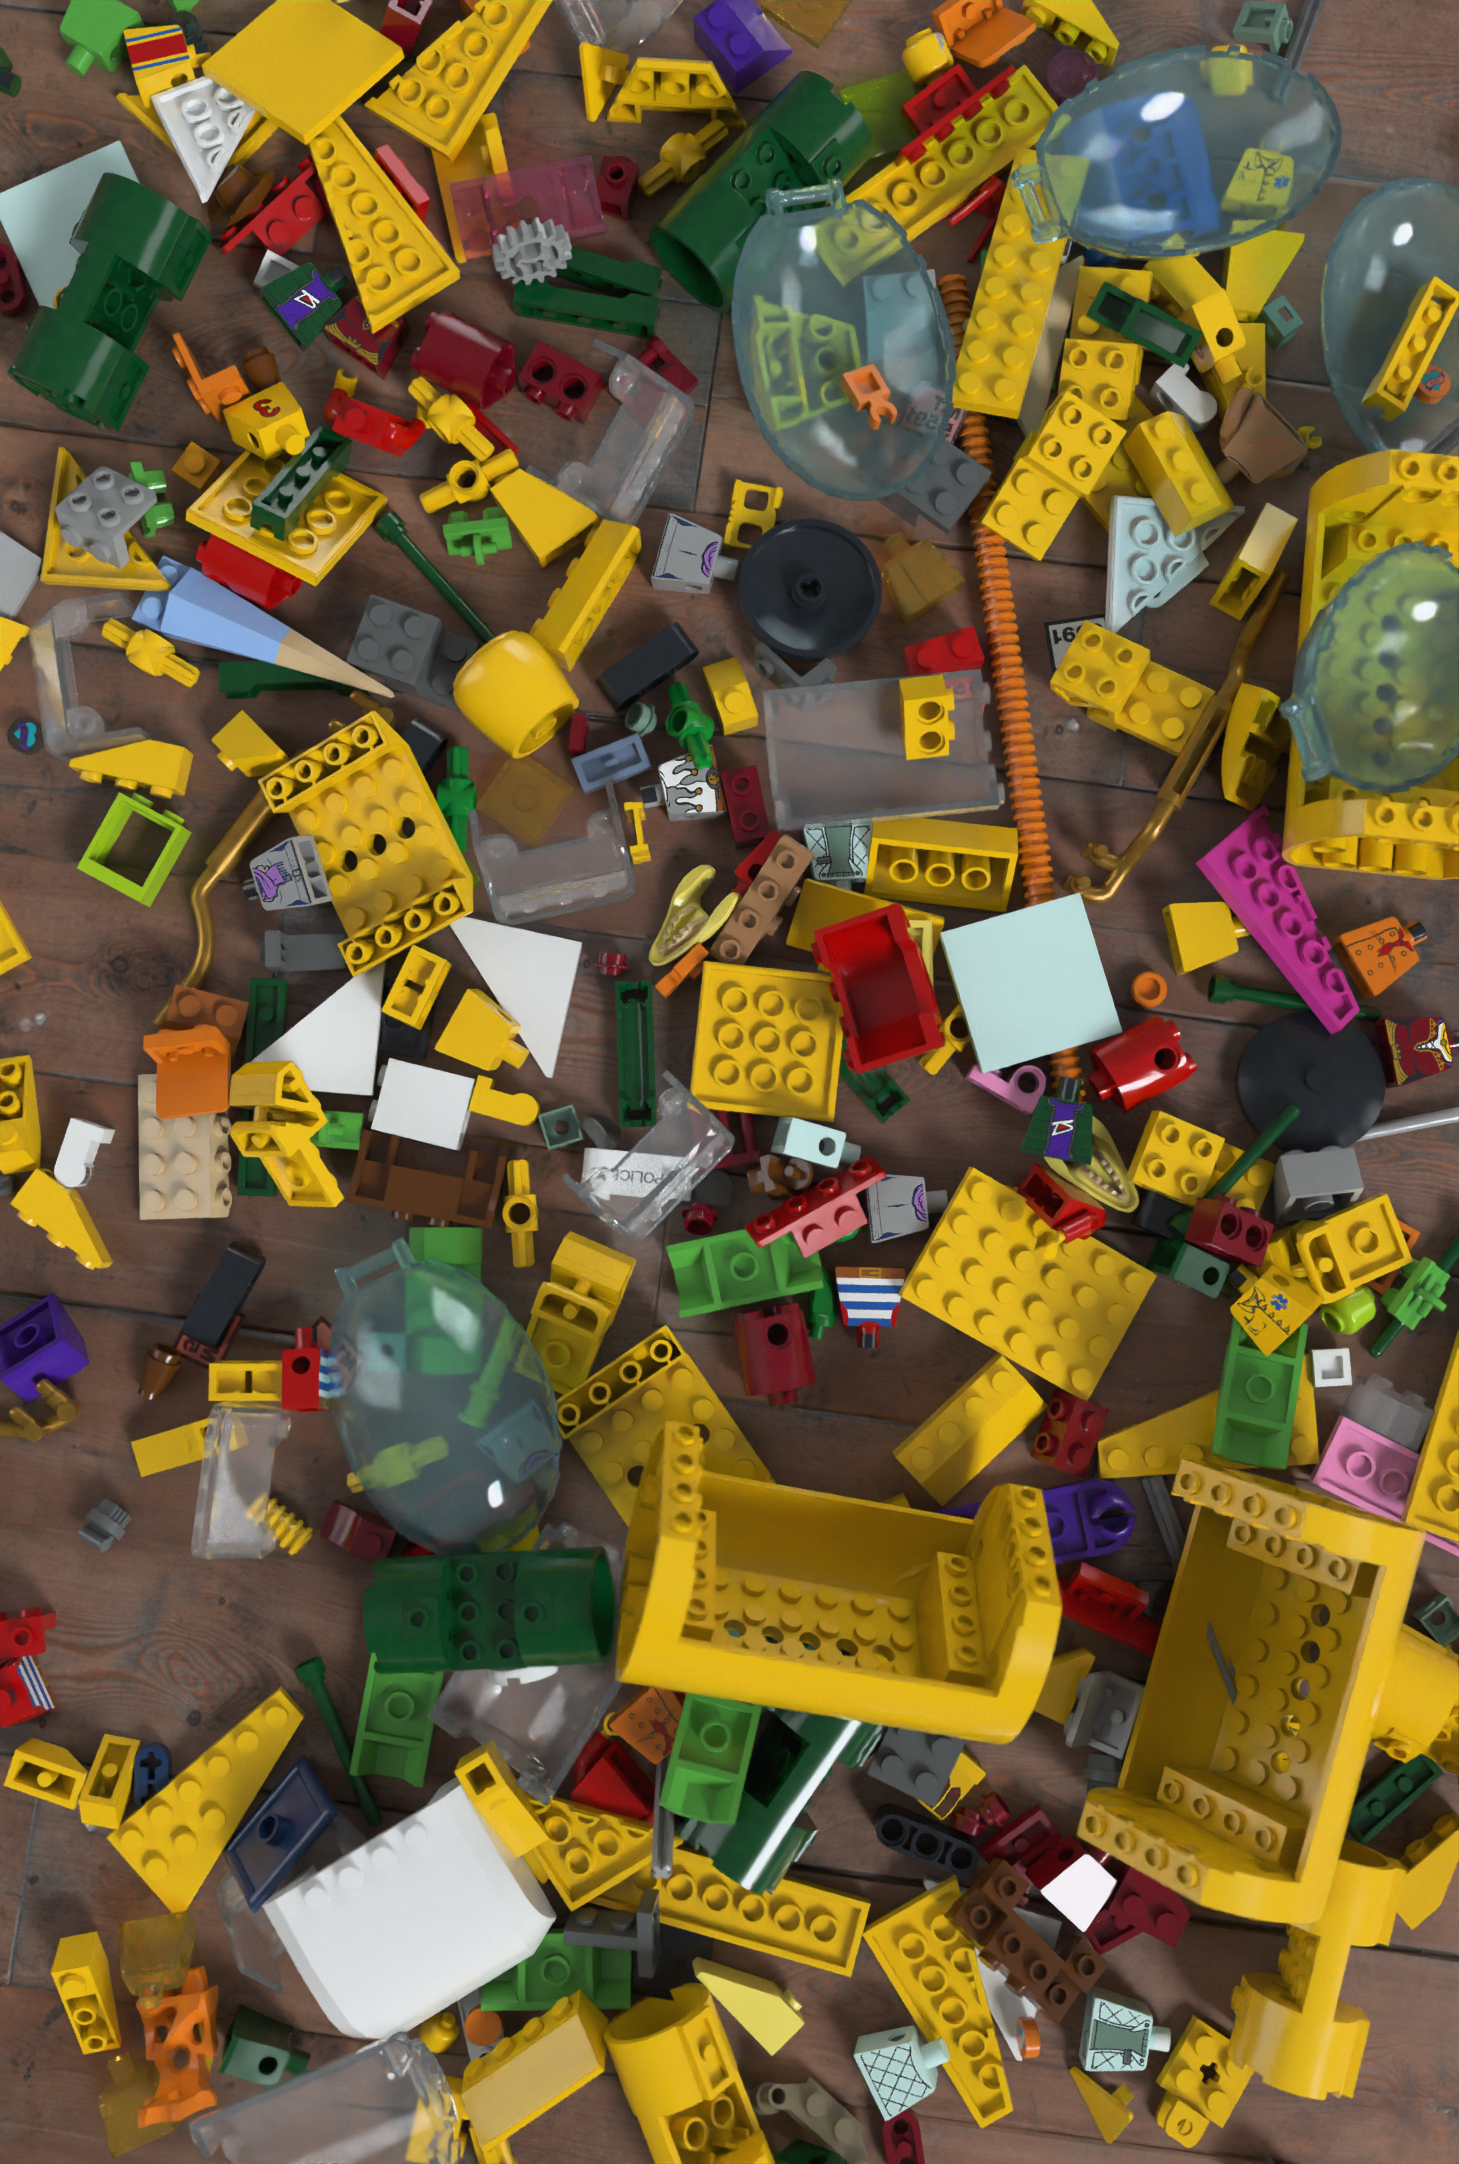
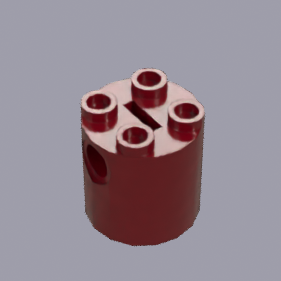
(466, 360)
(775, 1365)

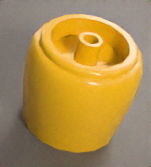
(515, 693)

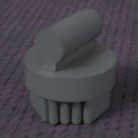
(104, 1525)
(1102, 1771)

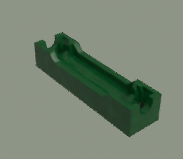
(611, 275)
(631, 315)
(301, 482)
(251, 678)
(636, 1053)
(872, 1088)

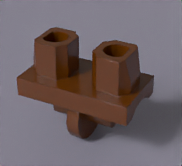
(780, 1177)

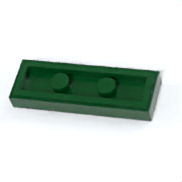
(1390, 1795)

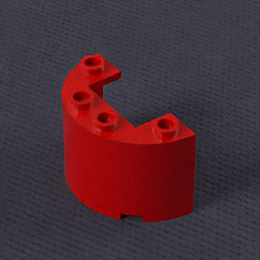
(880, 988)

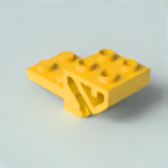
(1096, 361)
(1051, 474)
(1128, 689)
(285, 1142)
(1188, 1161)
(1340, 1249)
(577, 1308)

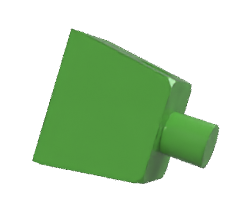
(96, 34)

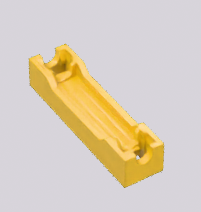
(1412, 349)

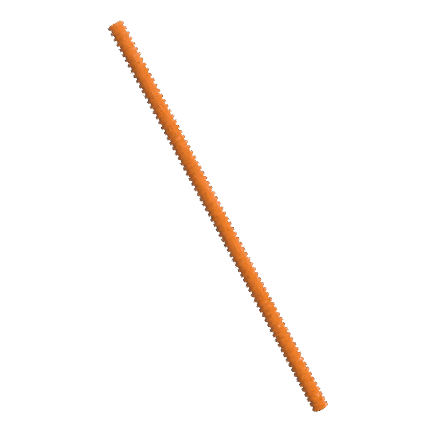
(1006, 662)

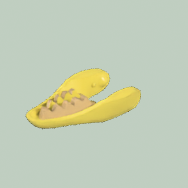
(687, 921)
(1104, 1176)

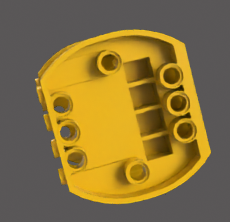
(1350, 519)
(822, 1570)
(1203, 1775)

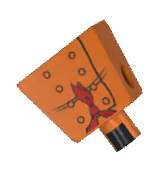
(1379, 953)
(650, 1721)

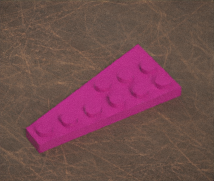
(1277, 912)

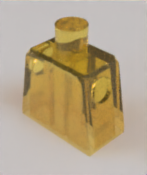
(918, 577)
(156, 1955)
(122, 2101)

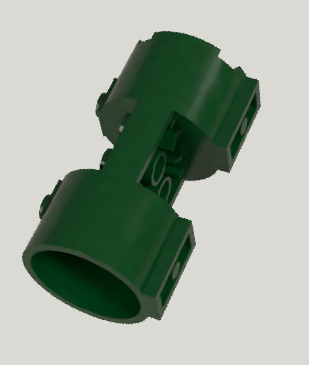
(790, 145)
(131, 257)
(491, 1610)
(780, 1778)

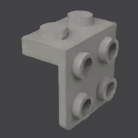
(101, 512)
(1104, 1713)

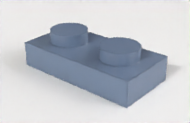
(613, 761)

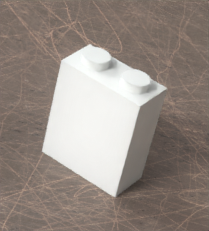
(422, 1104)

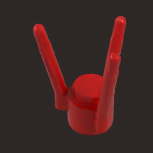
(985, 201)

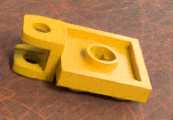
(1190, 2100)

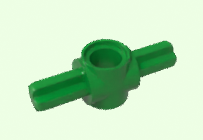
(690, 725)
(457, 794)

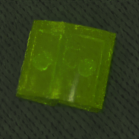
(880, 107)

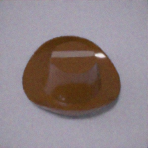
(237, 195)

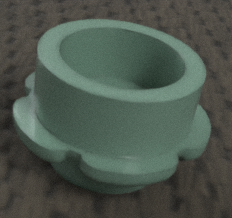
(641, 718)

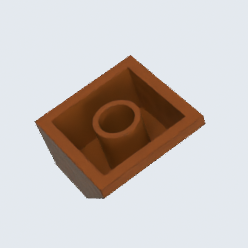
(196, 1007)

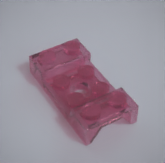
(561, 188)

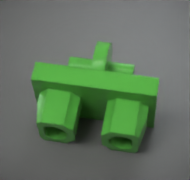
(162, 512)
(478, 536)
(340, 1131)
(1419, 1293)

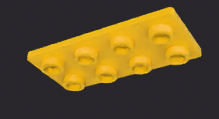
(479, 157)
(827, 905)

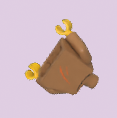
(1259, 437)

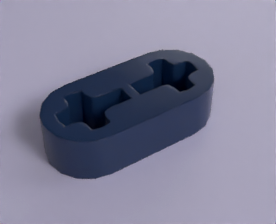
(143, 1771)

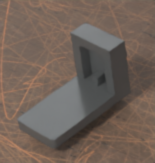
(775, 669)
(301, 952)

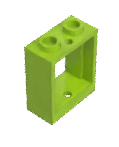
(109, 832)

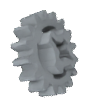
(532, 251)

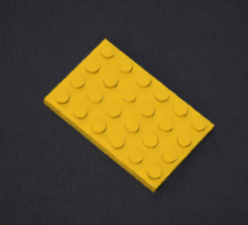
(1041, 1313)

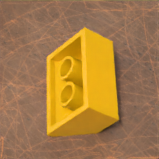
(1177, 472)

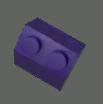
(739, 41)
(40, 1346)

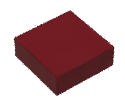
(578, 734)

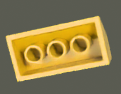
(588, 590)
(942, 863)
(970, 1429)
(534, 2069)

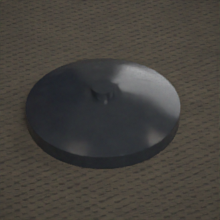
(809, 590)
(1329, 1076)

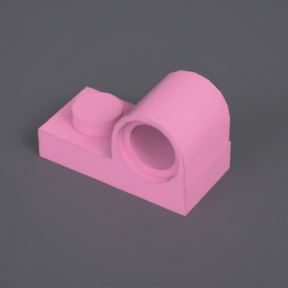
(1008, 1090)

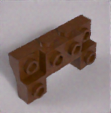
(412, 1191)
(1016, 1951)

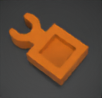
(869, 392)
(687, 967)

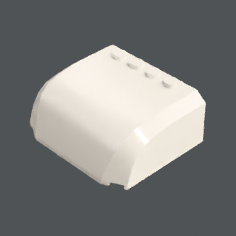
(411, 1918)

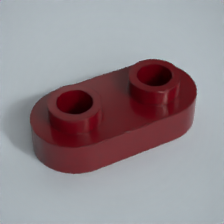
(11, 284)
(904, 2141)

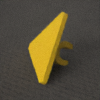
(600, 74)
(1107, 2109)

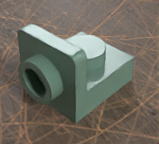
(1264, 24)

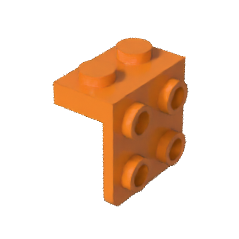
(981, 29)
(215, 391)
(190, 1071)

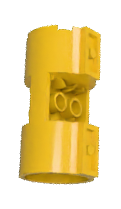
(1420, 1703)
(1294, 2021)
(685, 2081)

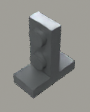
(621, 1930)

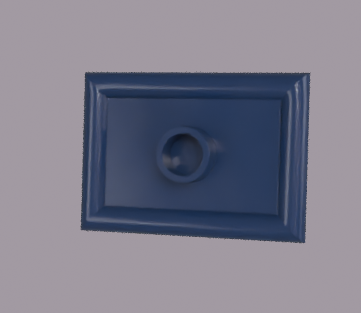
(279, 1833)

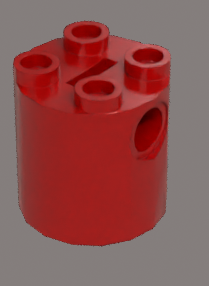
(246, 573)
(1130, 1070)

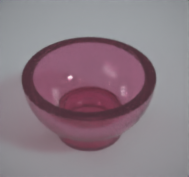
(1070, 72)

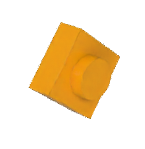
(197, 467)

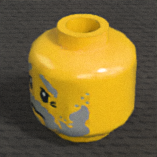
(927, 57)

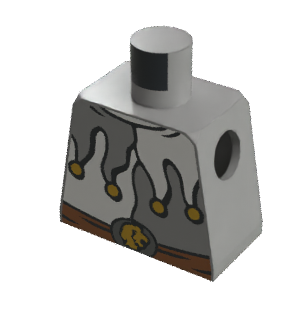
(687, 791)

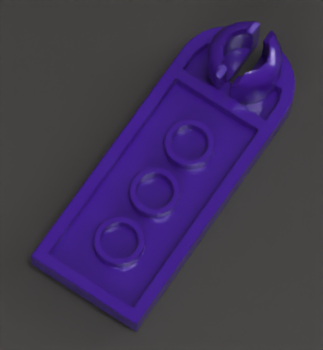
(1075, 1518)

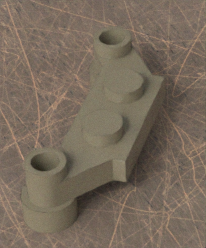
(816, 2114)

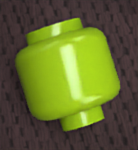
(1349, 1312)

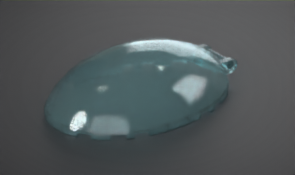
(1182, 155)
(1369, 281)
(824, 299)
(1382, 674)
(441, 1405)

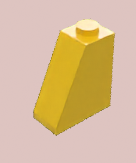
(1255, 269)
(1251, 355)
(542, 515)
(1254, 561)

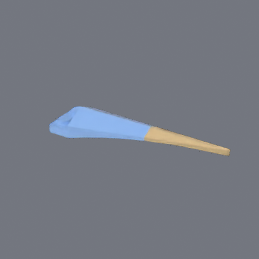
(216, 618)

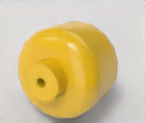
(439, 2032)

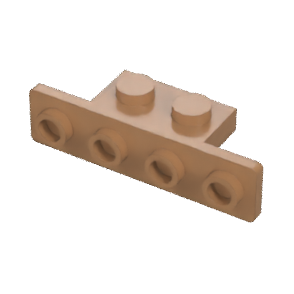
(763, 902)

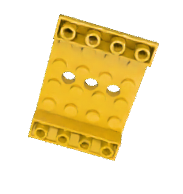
(345, 796)
(623, 1404)

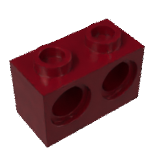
(566, 376)
(745, 806)
(1229, 1230)

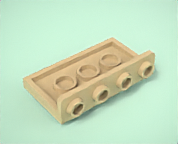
(181, 1161)

